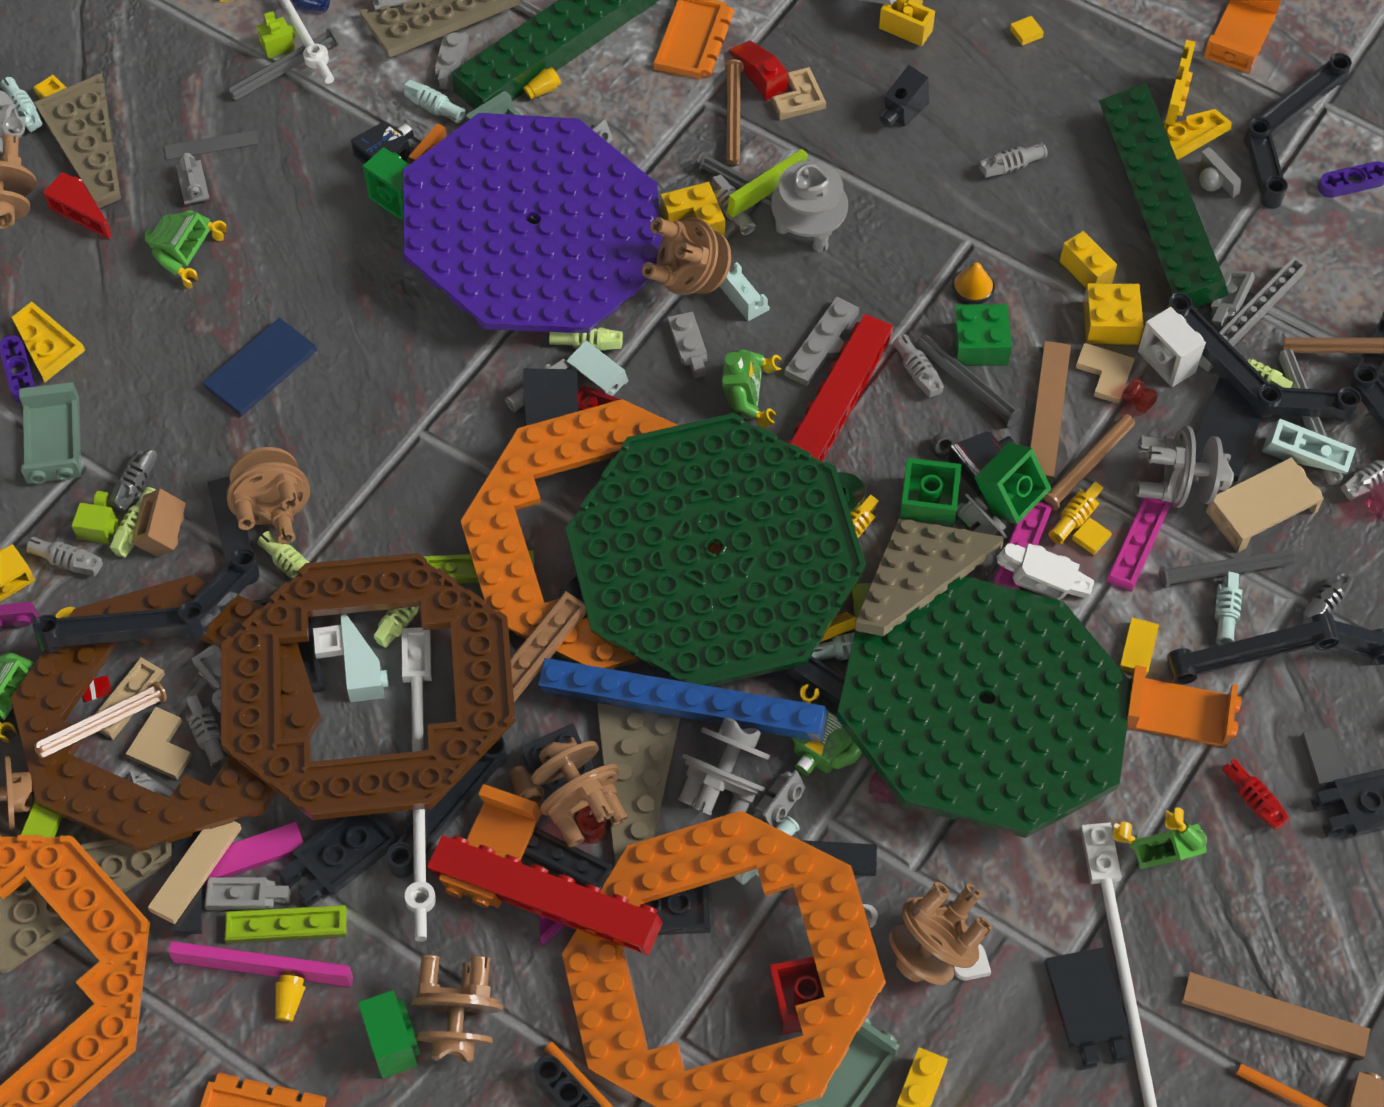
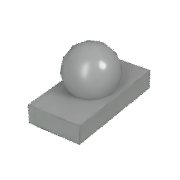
(1218, 174)

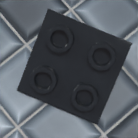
(532, 750)

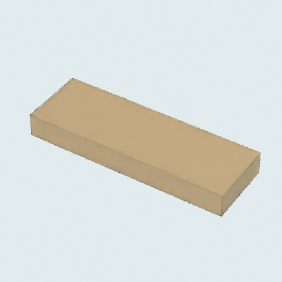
(137, 680)

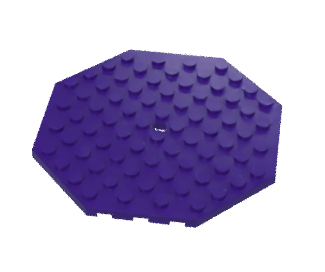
(471, 230)

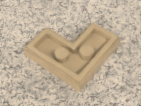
(803, 99)
(1111, 368)
(153, 746)

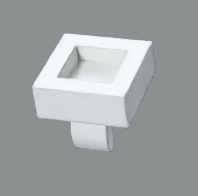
(328, 641)

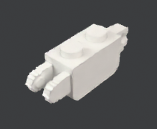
(1044, 571)

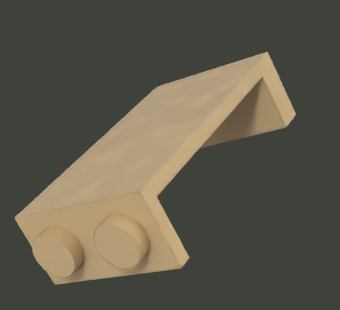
(1263, 502)

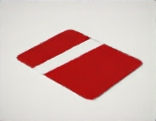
(98, 688)

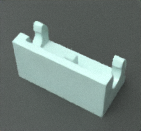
(743, 294)
(598, 368)

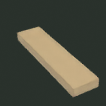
(193, 871)

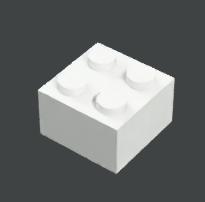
(1171, 346)

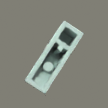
(1307, 447)
(362, 667)

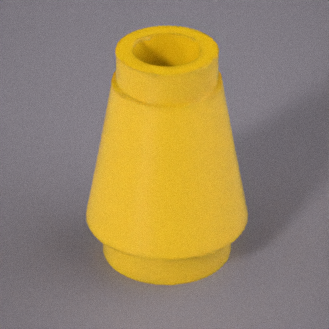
(542, 83)
(288, 997)

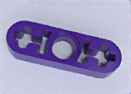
(1344, 186)
(9, 362)

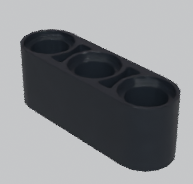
(560, 1083)

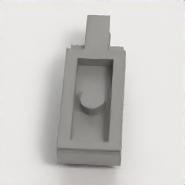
(450, 57)
(1226, 308)
(688, 342)
(244, 893)

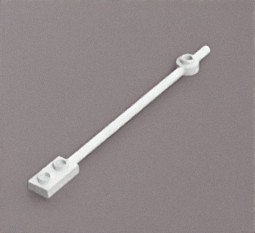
(314, 55)
(416, 669)
(1105, 869)

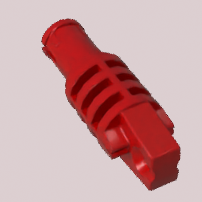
(1256, 795)

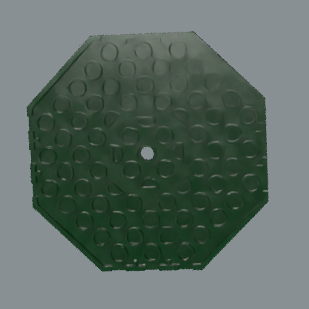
(703, 614)
(1006, 765)

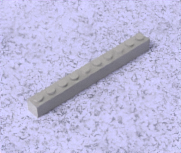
(1260, 304)

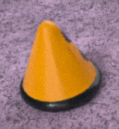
(973, 284)

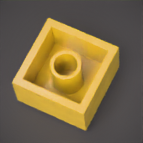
(1112, 314)

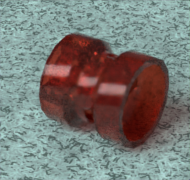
(1140, 395)
(586, 821)

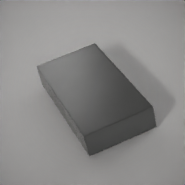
(1323, 756)

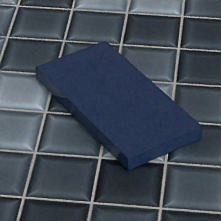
(260, 366)

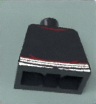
(975, 455)

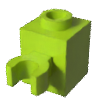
(275, 35)
(95, 521)

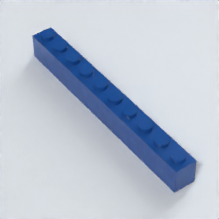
(683, 699)

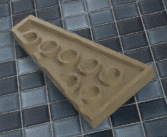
(426, 20)
(83, 131)
(643, 750)

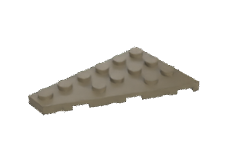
(918, 567)
(32, 924)

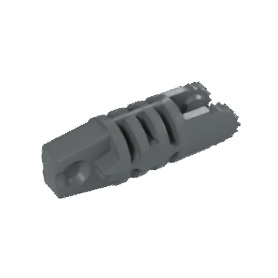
(132, 479)
(1328, 596)

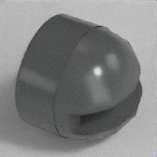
(946, 440)

